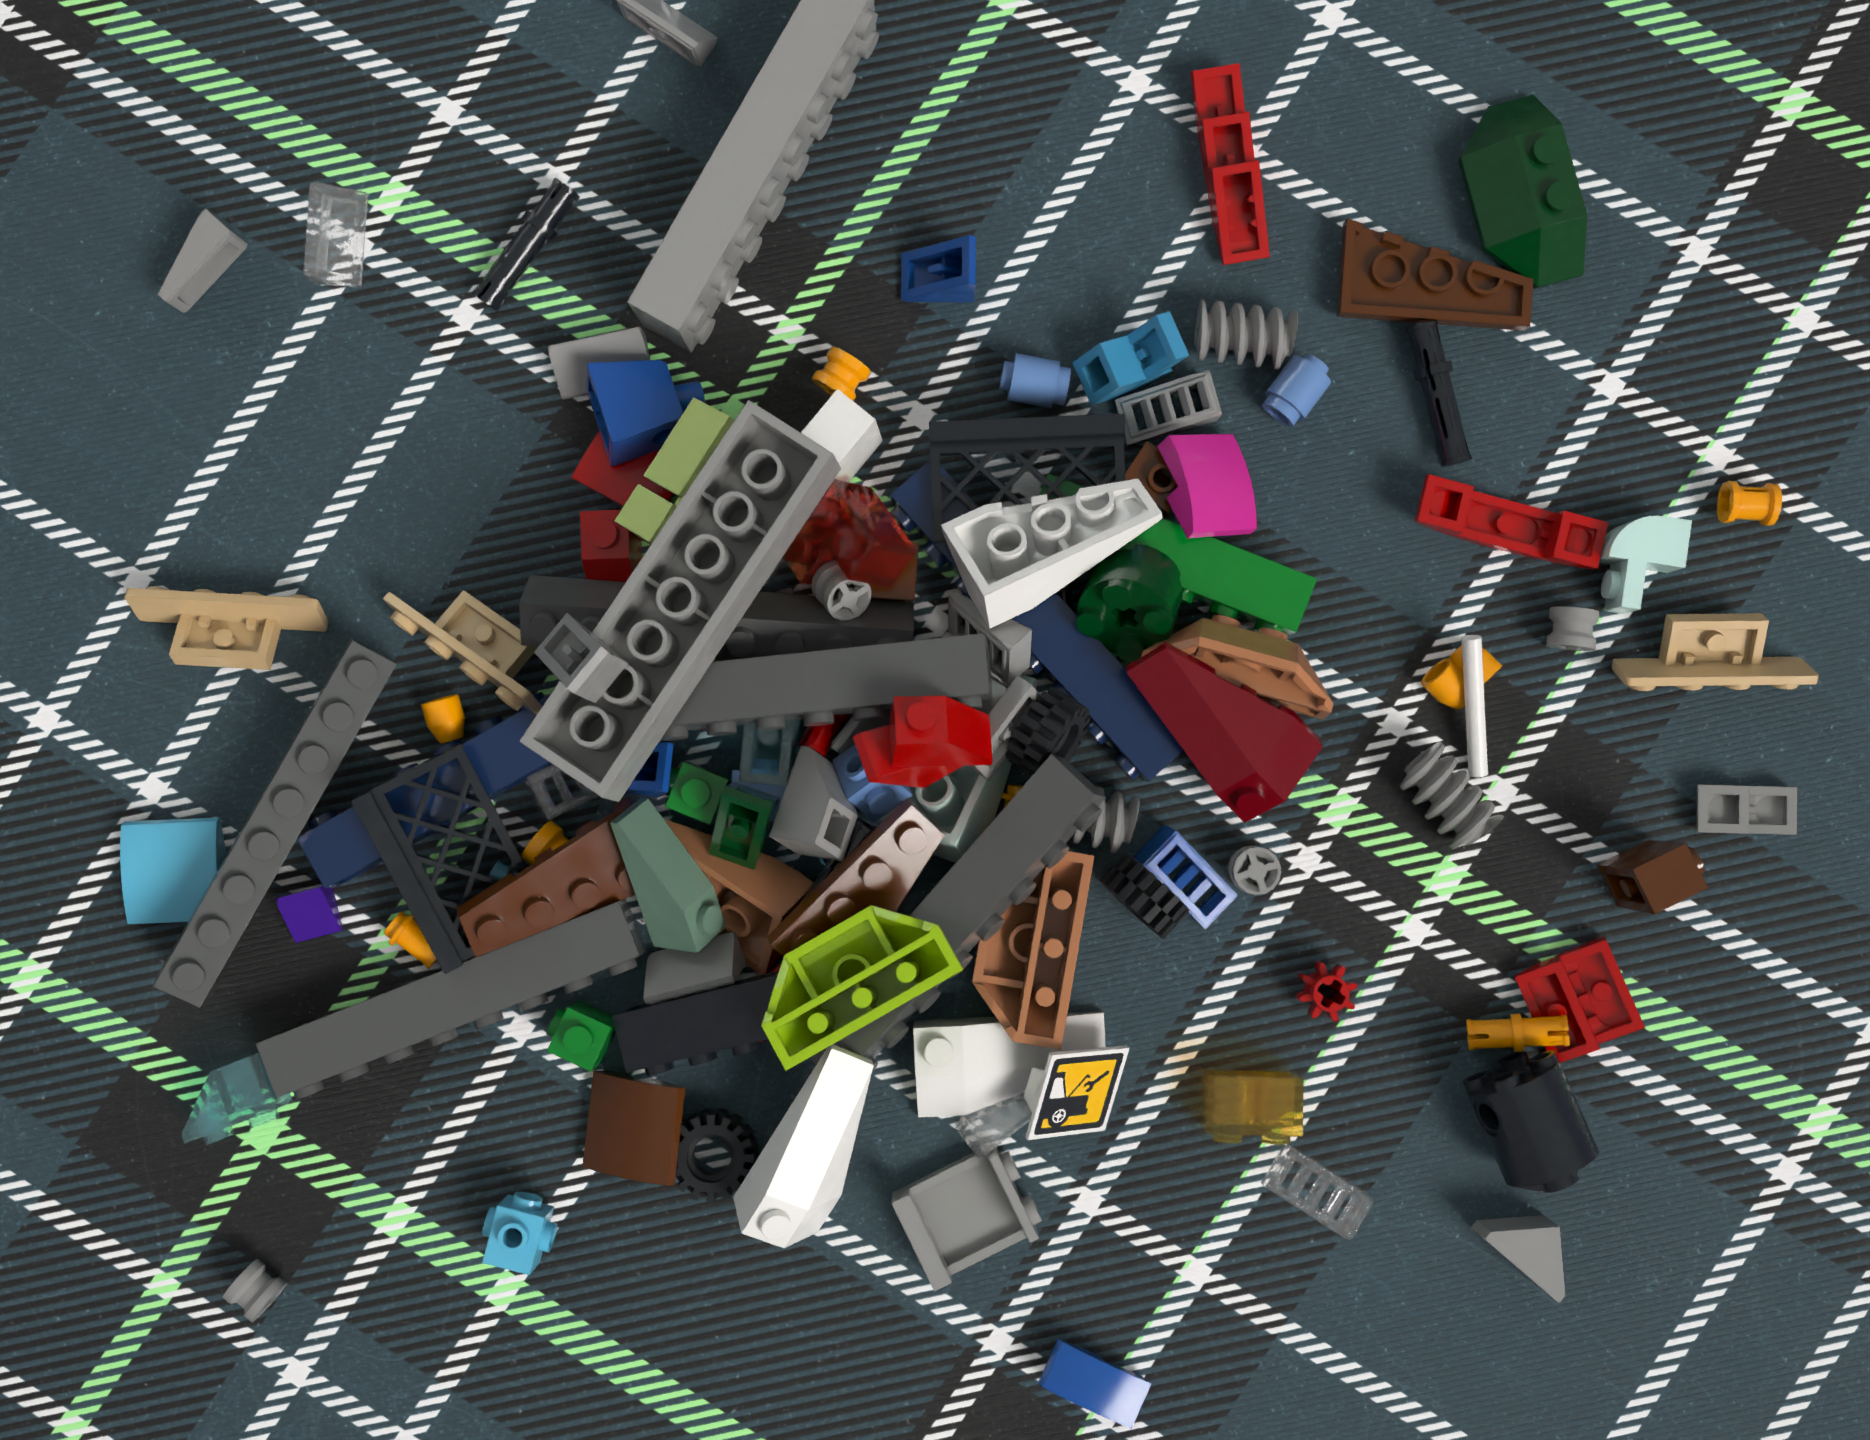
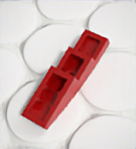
(1230, 164)

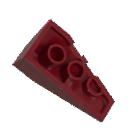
(1234, 739)

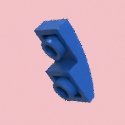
(1094, 1383)

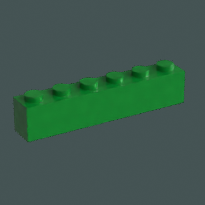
(1225, 576)

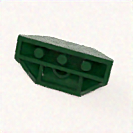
(1526, 192)

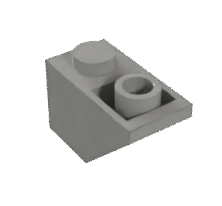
(814, 810)

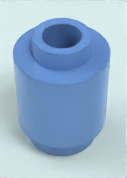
(1035, 381)
(1296, 389)

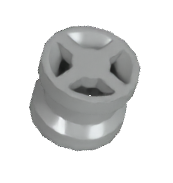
(850, 599)
(1572, 628)
(1263, 868)
(254, 1290)

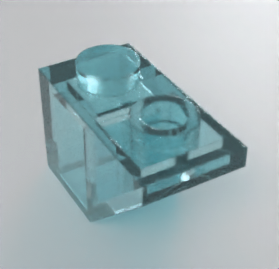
(230, 1097)

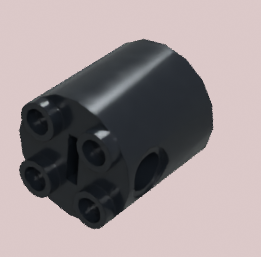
(1532, 1122)

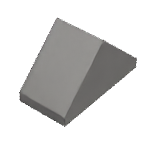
(580, 659)
(1530, 1245)

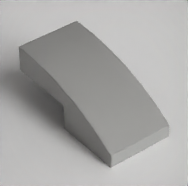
(1746, 809)

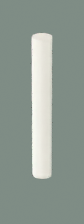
(1474, 705)

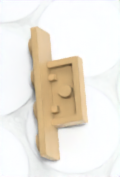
(226, 627)
(479, 639)
(1714, 652)

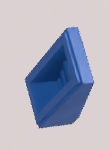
(1158, 847)

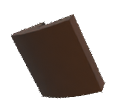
(633, 1127)

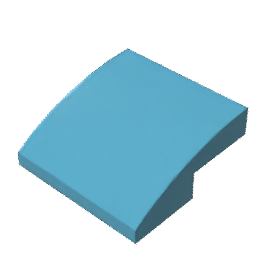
(168, 866)

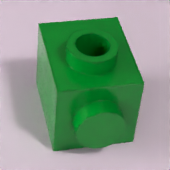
(696, 791)
(581, 1034)

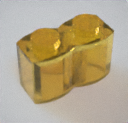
(1252, 1104)

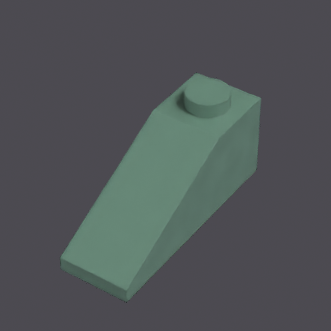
(667, 881)

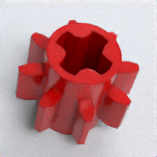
(1320, 1003)

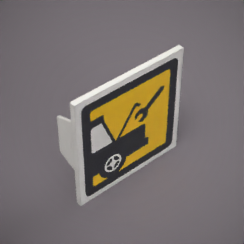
(1074, 1091)

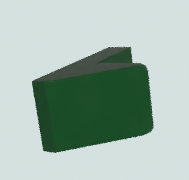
(742, 824)

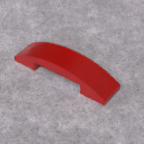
(1509, 525)

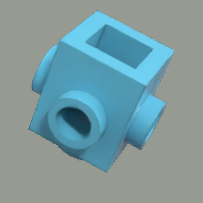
(518, 1232)

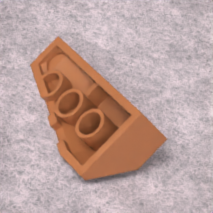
(749, 898)

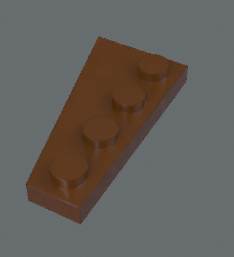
(1417, 284)
(872, 874)
(553, 890)

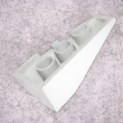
(1034, 549)
(976, 1064)
(807, 1155)

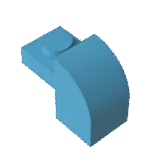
(1131, 360)

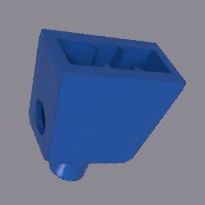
(636, 405)

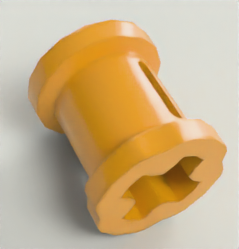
(1749, 503)

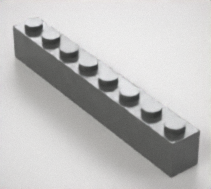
(768, 628)
(833, 683)
(274, 823)
(992, 877)
(442, 1002)

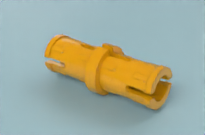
(1517, 1032)

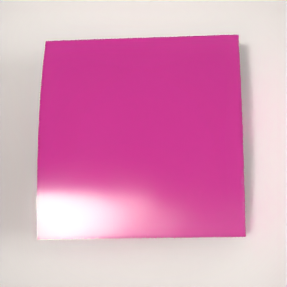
(1212, 484)

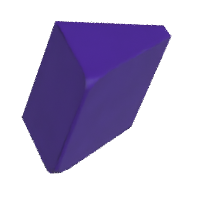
(310, 913)

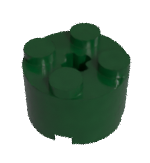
(1130, 601)

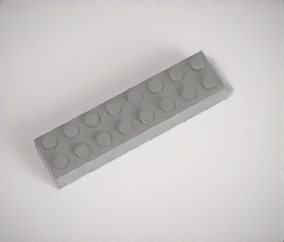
(752, 168)
(687, 598)

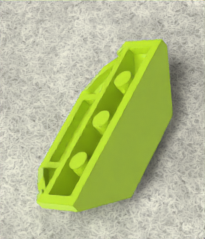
(853, 979)

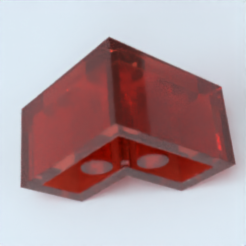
(856, 533)

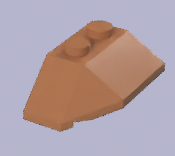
(1258, 660)
(1032, 958)

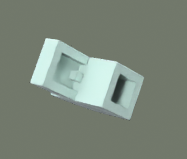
(1639, 546)

